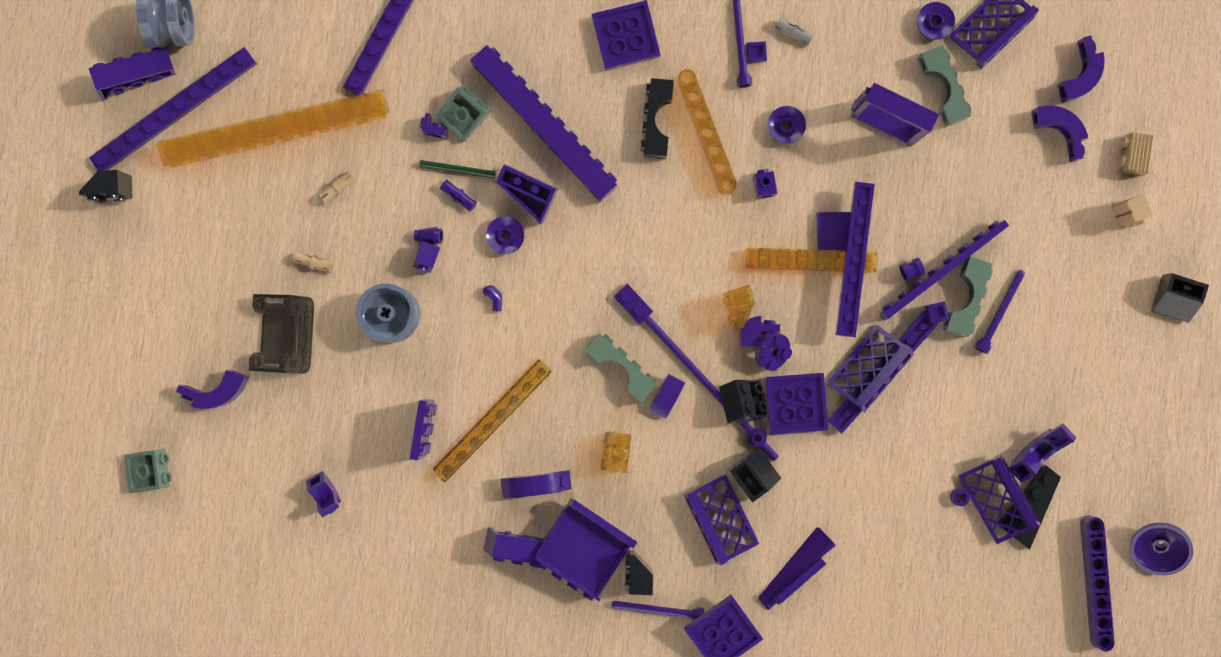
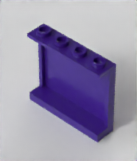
(583, 549)

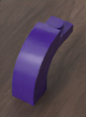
(1090, 74)
(1067, 124)
(228, 390)
(1039, 450)
(535, 484)

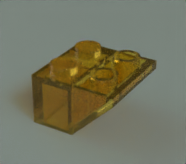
(740, 304)

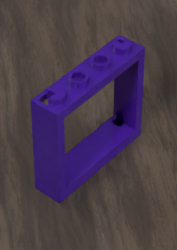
(893, 114)

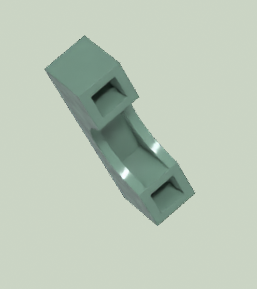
(937, 64)
(975, 274)
(639, 384)

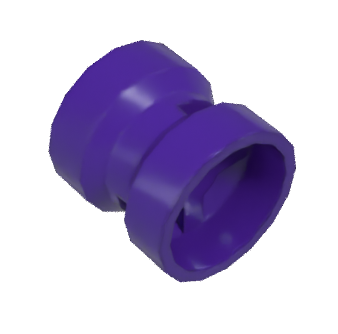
(913, 269)

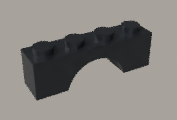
(660, 94)

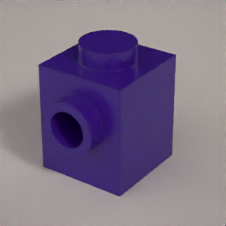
(764, 184)
(426, 257)

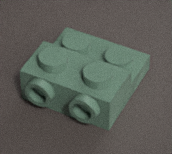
(463, 112)
(147, 470)

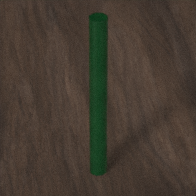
(457, 169)

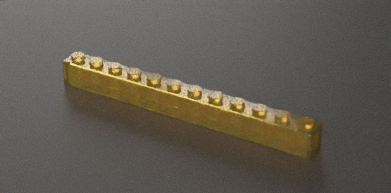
(273, 127)

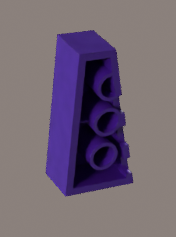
(131, 72)

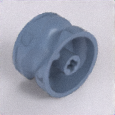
(165, 22)
(401, 320)

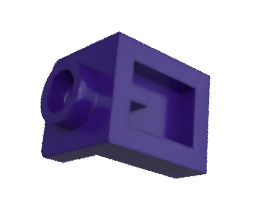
(434, 130)

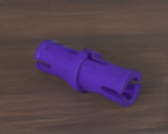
(458, 195)

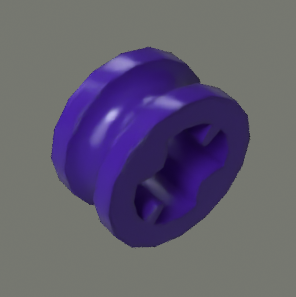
(959, 503)

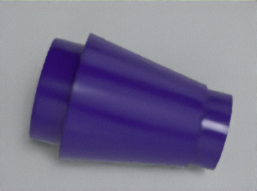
(430, 235)

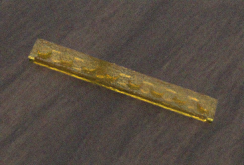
(492, 420)

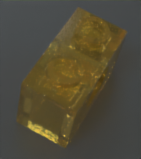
(616, 452)

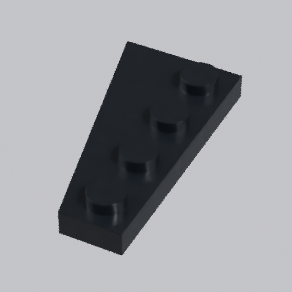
(1039, 495)

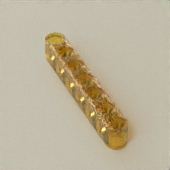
(707, 122)
(803, 259)

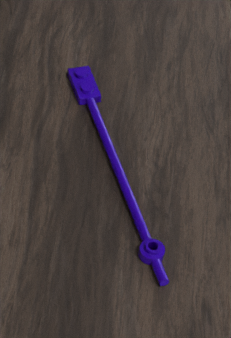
(640, 312)

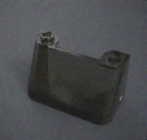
(285, 333)

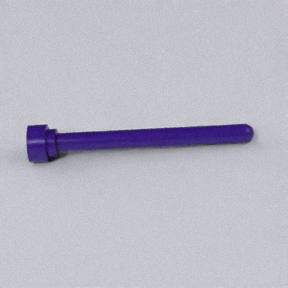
(744, 79)
(984, 343)
(693, 614)

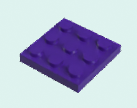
(626, 35)
(796, 403)
(423, 429)
(723, 630)

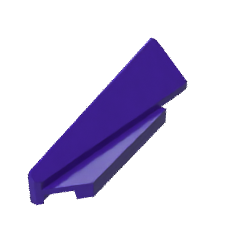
(798, 569)

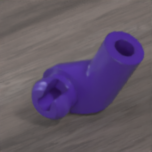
(495, 295)

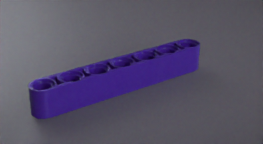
(1103, 590)

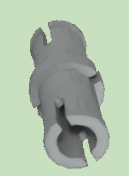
(794, 31)

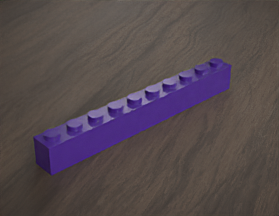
(543, 123)

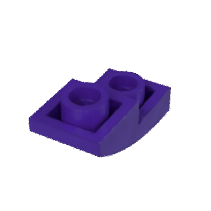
(667, 396)

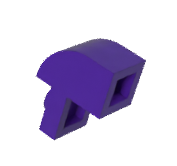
(752, 329)
(323, 493)

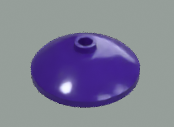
(1161, 558)

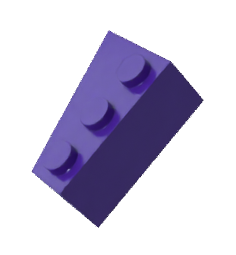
(528, 191)
(511, 547)

